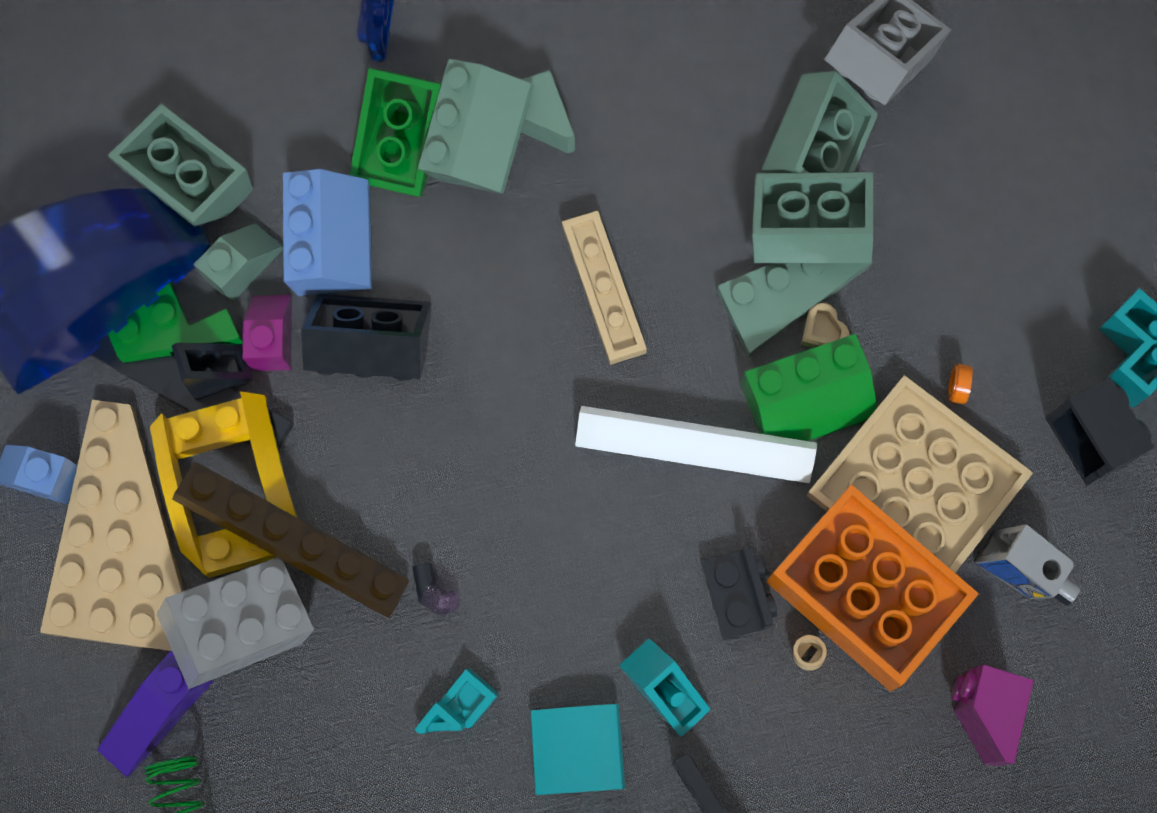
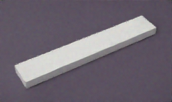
(696, 444)

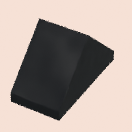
(210, 367)

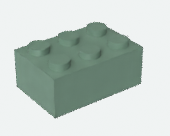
(813, 218)

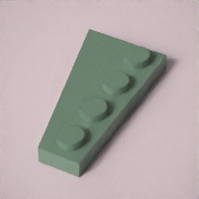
(779, 294)

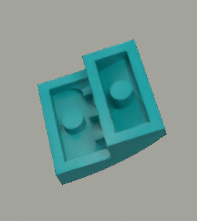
(577, 749)

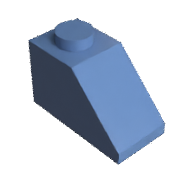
(37, 472)

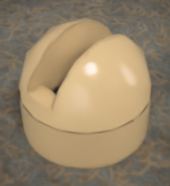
(802, 647)

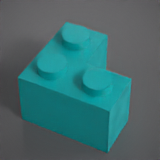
(1135, 332)

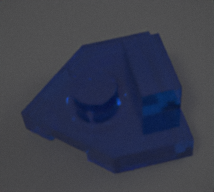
(375, 26)

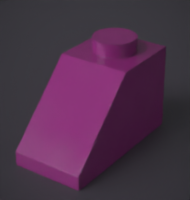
(268, 333)

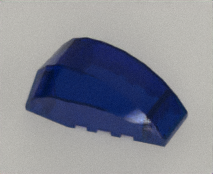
(80, 272)

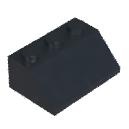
(366, 336)

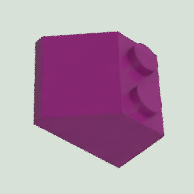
(992, 711)

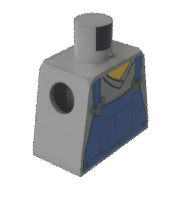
(1029, 564)

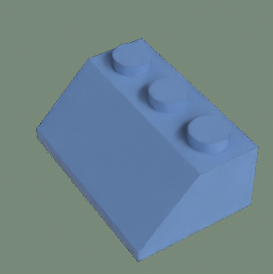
(326, 232)

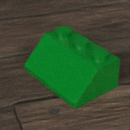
(812, 391)

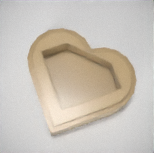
(822, 326)

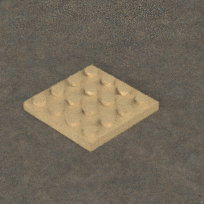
(926, 473)

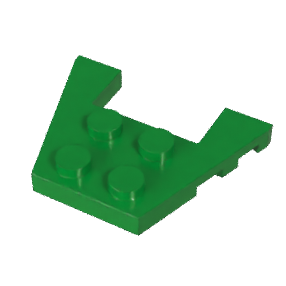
(163, 324)

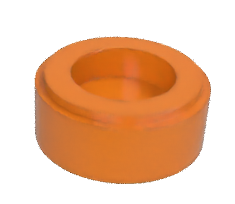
(960, 383)

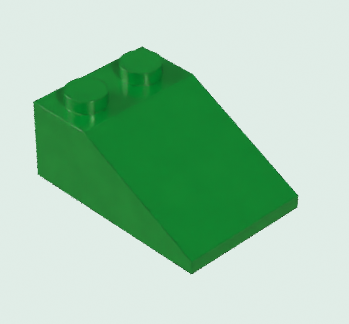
(394, 131)

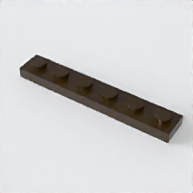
(290, 539)

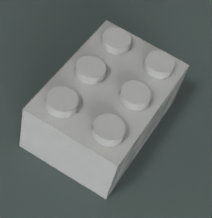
(887, 46)
(234, 621)

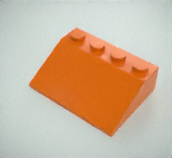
(872, 588)

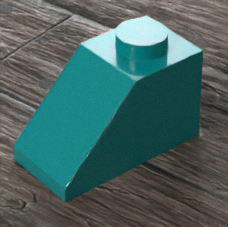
(665, 687)

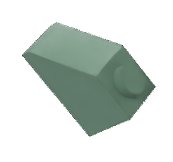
(546, 115)
(237, 260)

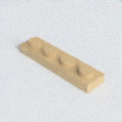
(604, 287)

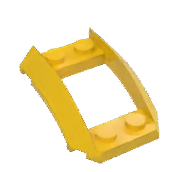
(209, 430)

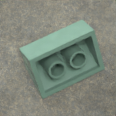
(475, 126)
(821, 128)
(182, 168)

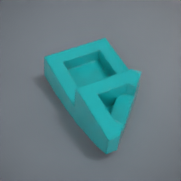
(460, 705)

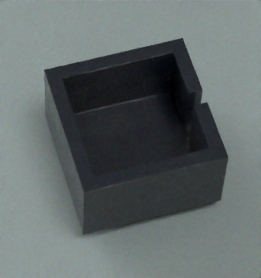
(1099, 431)

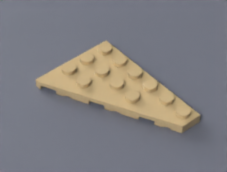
(114, 541)

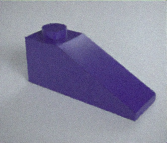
(149, 716)

